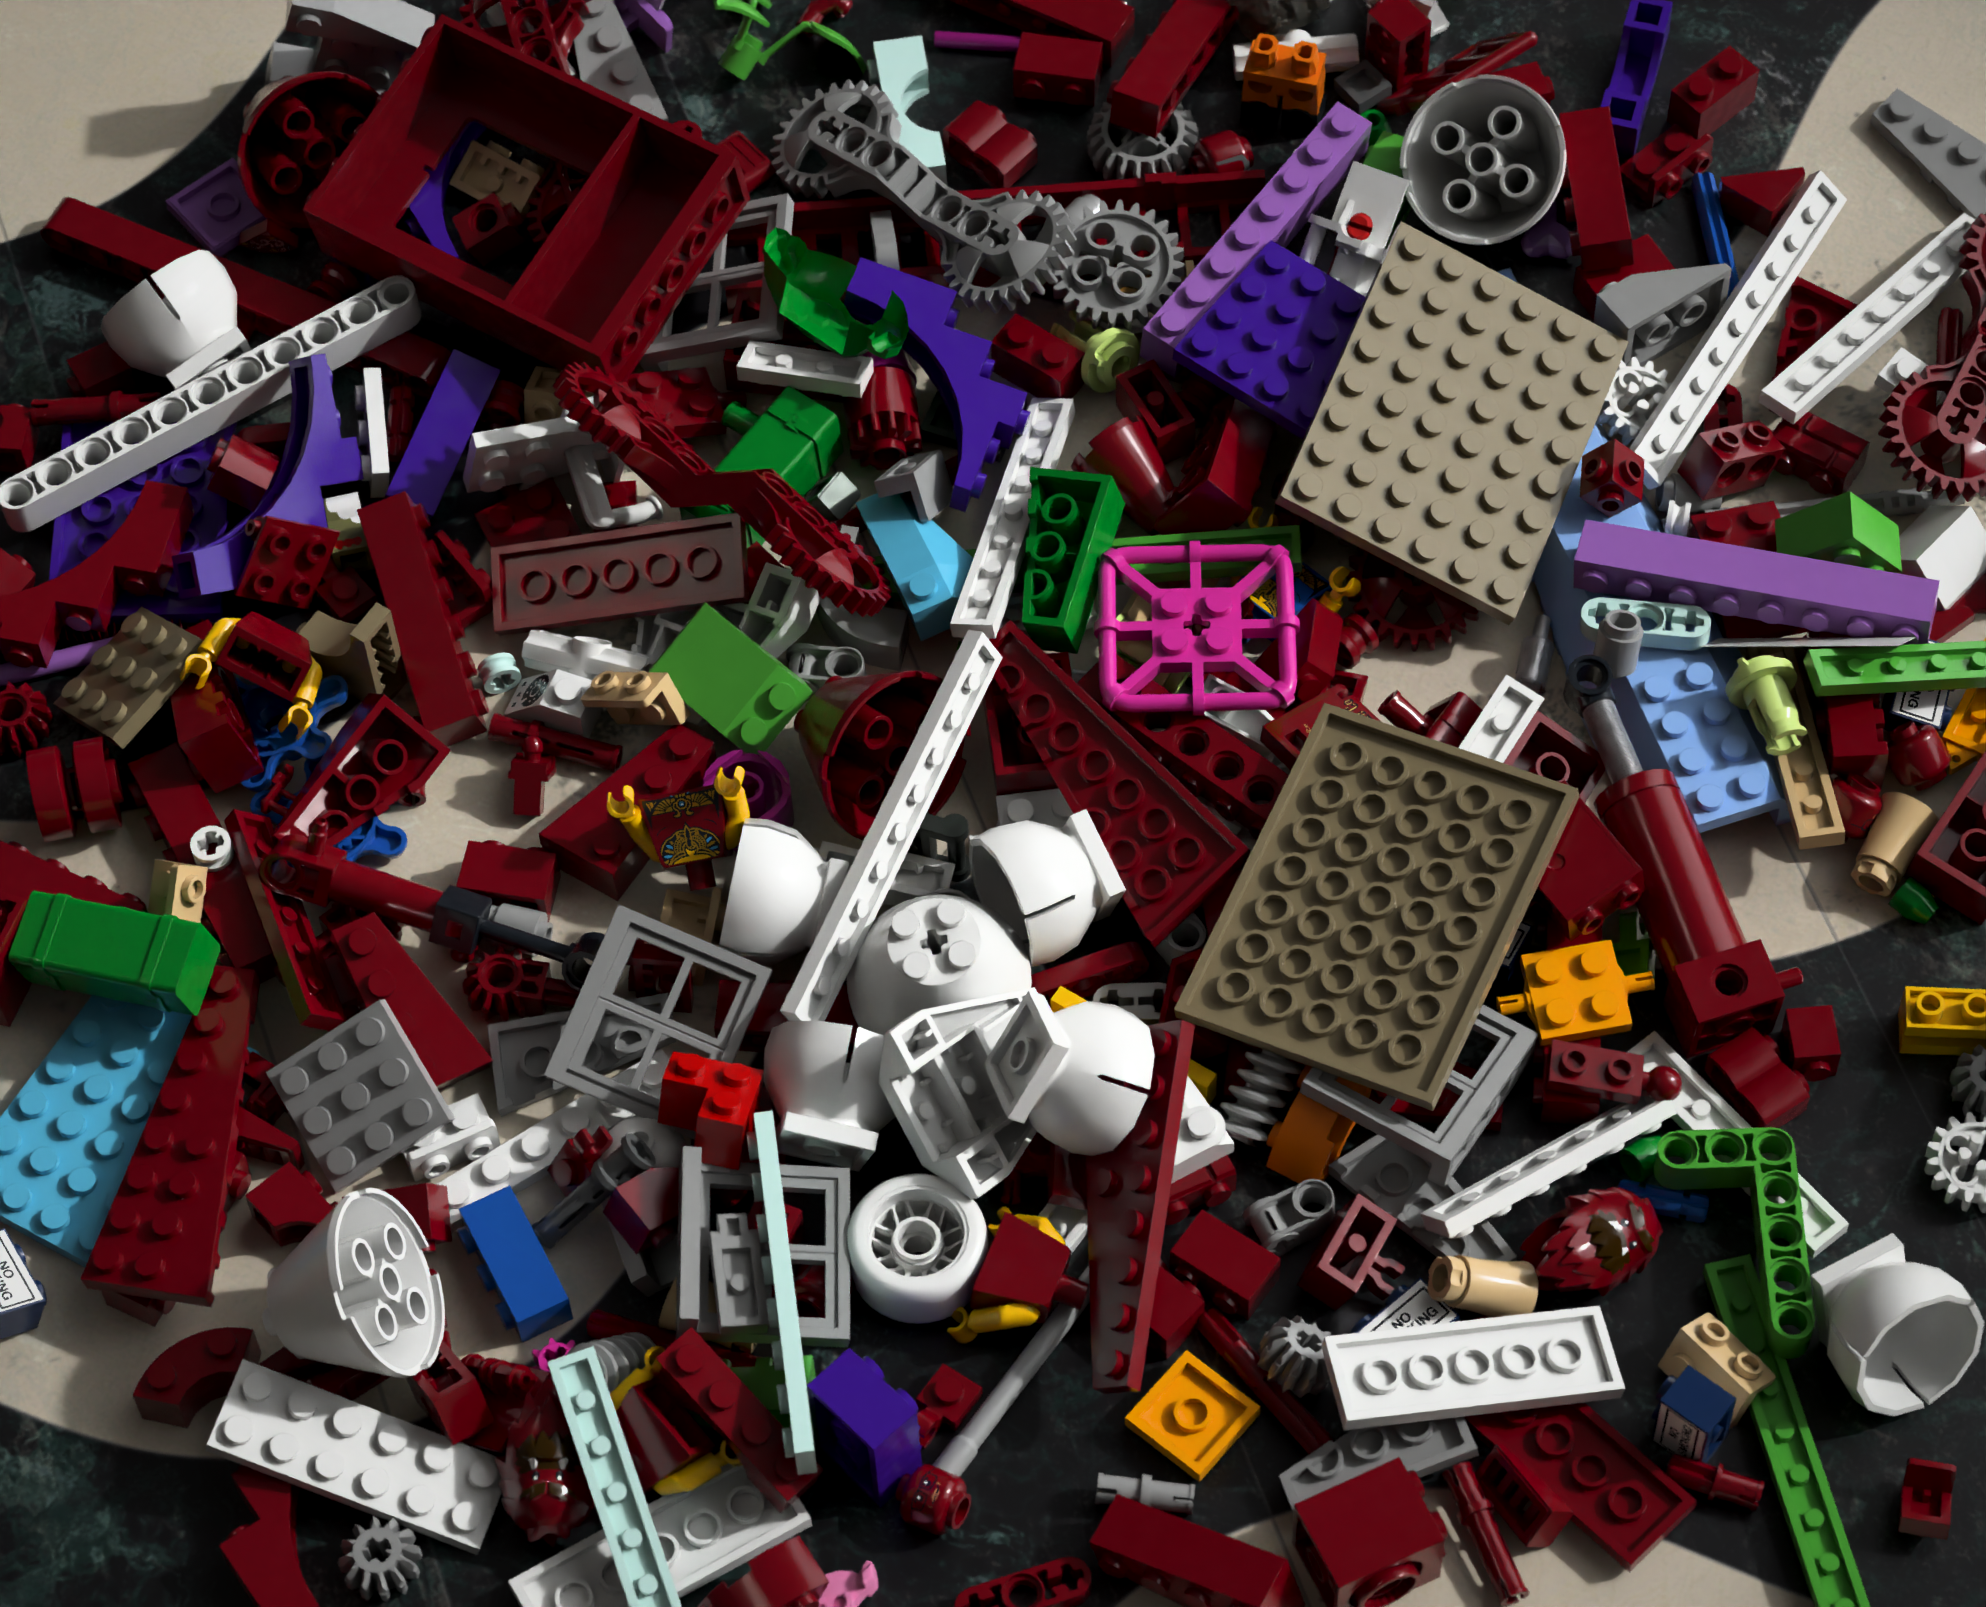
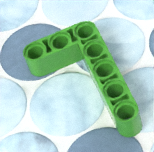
(1769, 1219)

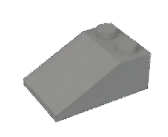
(1662, 308)

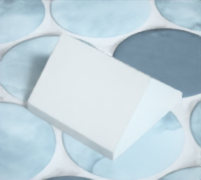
(1946, 547)

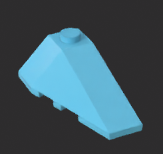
(920, 559)

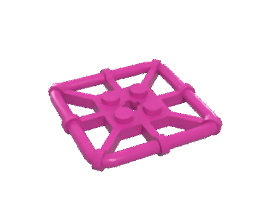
(1217, 646)

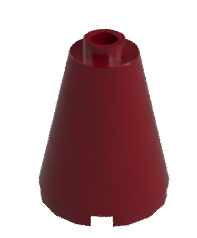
(1136, 467)

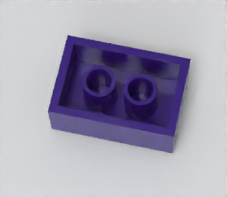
(865, 1425)

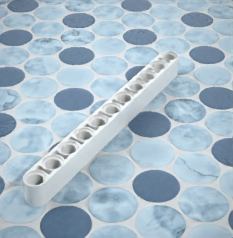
(191, 406)

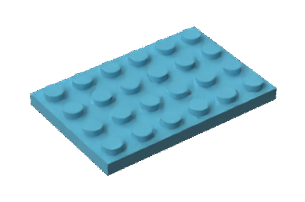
(81, 1121)

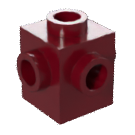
(1612, 478)

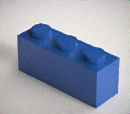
(513, 1265)

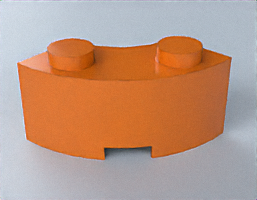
(1309, 1136)

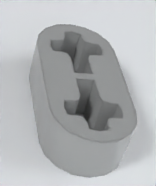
(1134, 998)

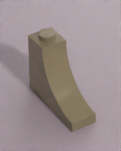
(360, 653)

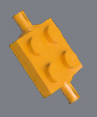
(1575, 992)

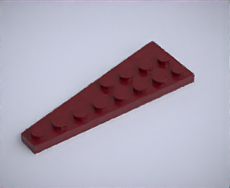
(1152, 826)
(172, 1198)
(1128, 1216)

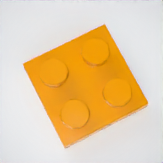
(1192, 1416)

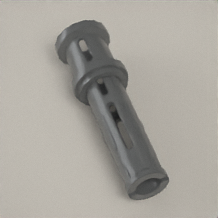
(605, 1176)

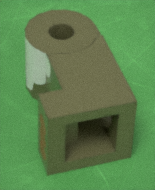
(343, 516)

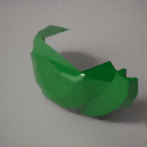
(808, 293)

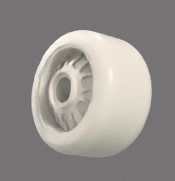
(911, 1217)

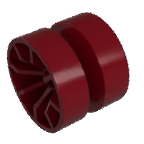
(87, 787)

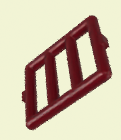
(1475, 60)

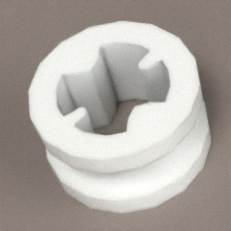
(1677, 518)
(224, 850)

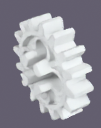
(1639, 383)
(1951, 1166)

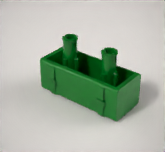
(790, 437)
(114, 952)

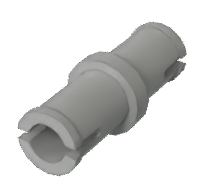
(1146, 1491)

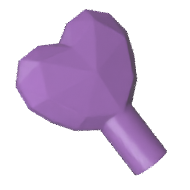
(1547, 237)

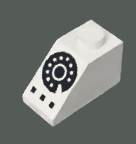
(555, 701)

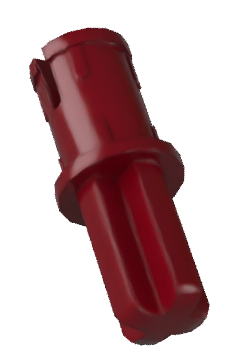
(1715, 1481)

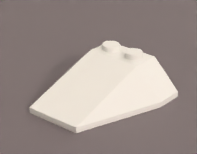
(944, 1095)

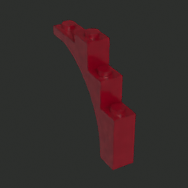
(85, 596)
(266, 1552)

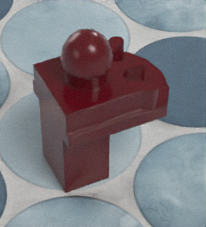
(530, 776)
(265, 1100)

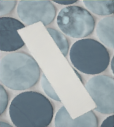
(1808, 642)

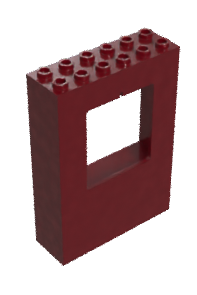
(612, 261)

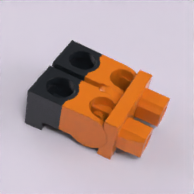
(1284, 81)

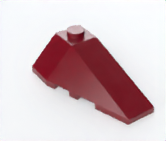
(365, 770)

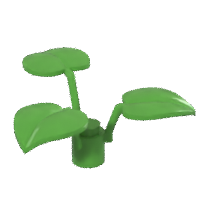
(745, 48)

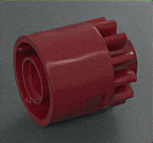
(884, 420)

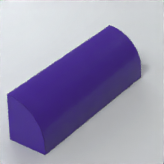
(444, 430)

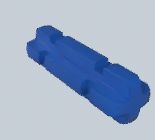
(1671, 1201)

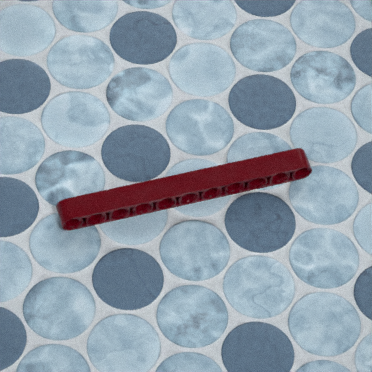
(276, 306)

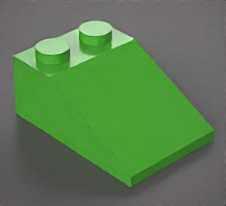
(732, 680)

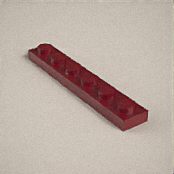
(286, 927)

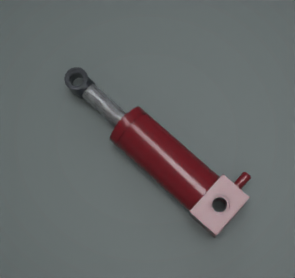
(1713, 975)

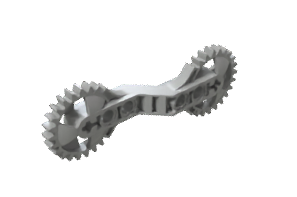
(968, 229)

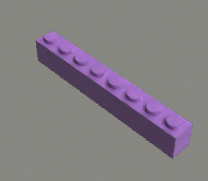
(1273, 215)
(1754, 583)

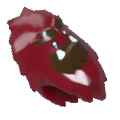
(1594, 1241)
(542, 1471)

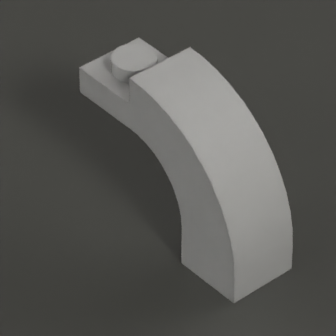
(878, 638)

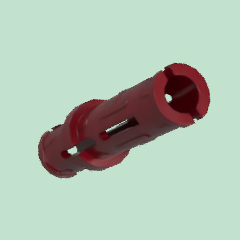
(88, 409)
(605, 755)
(1477, 1515)

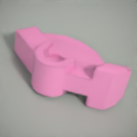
(849, 1587)

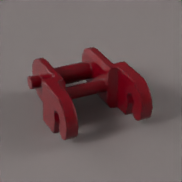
(279, 782)

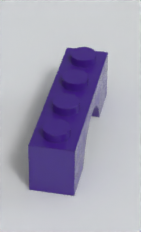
(1636, 70)

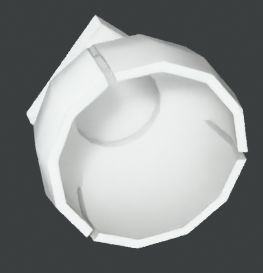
(187, 329)
(1046, 881)
(777, 893)
(1051, 1067)
(824, 1104)
(1896, 1314)

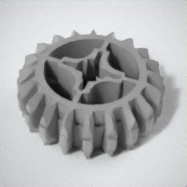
(1139, 152)

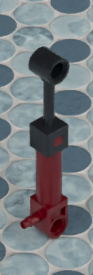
(451, 917)

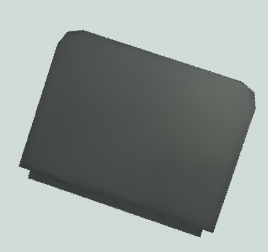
(834, 496)

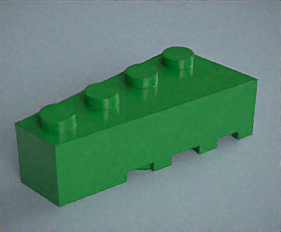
(1069, 530)

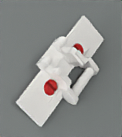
(1362, 223)

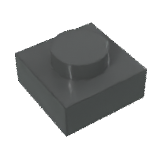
(1362, 86)

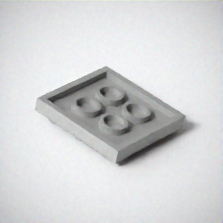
(360, 1095)

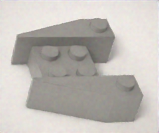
(353, 39)

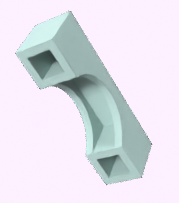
(903, 75)

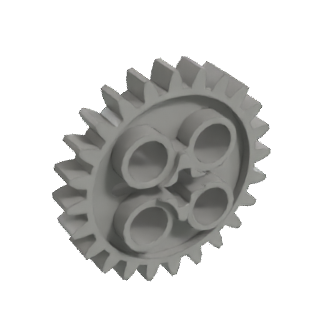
(1127, 234)

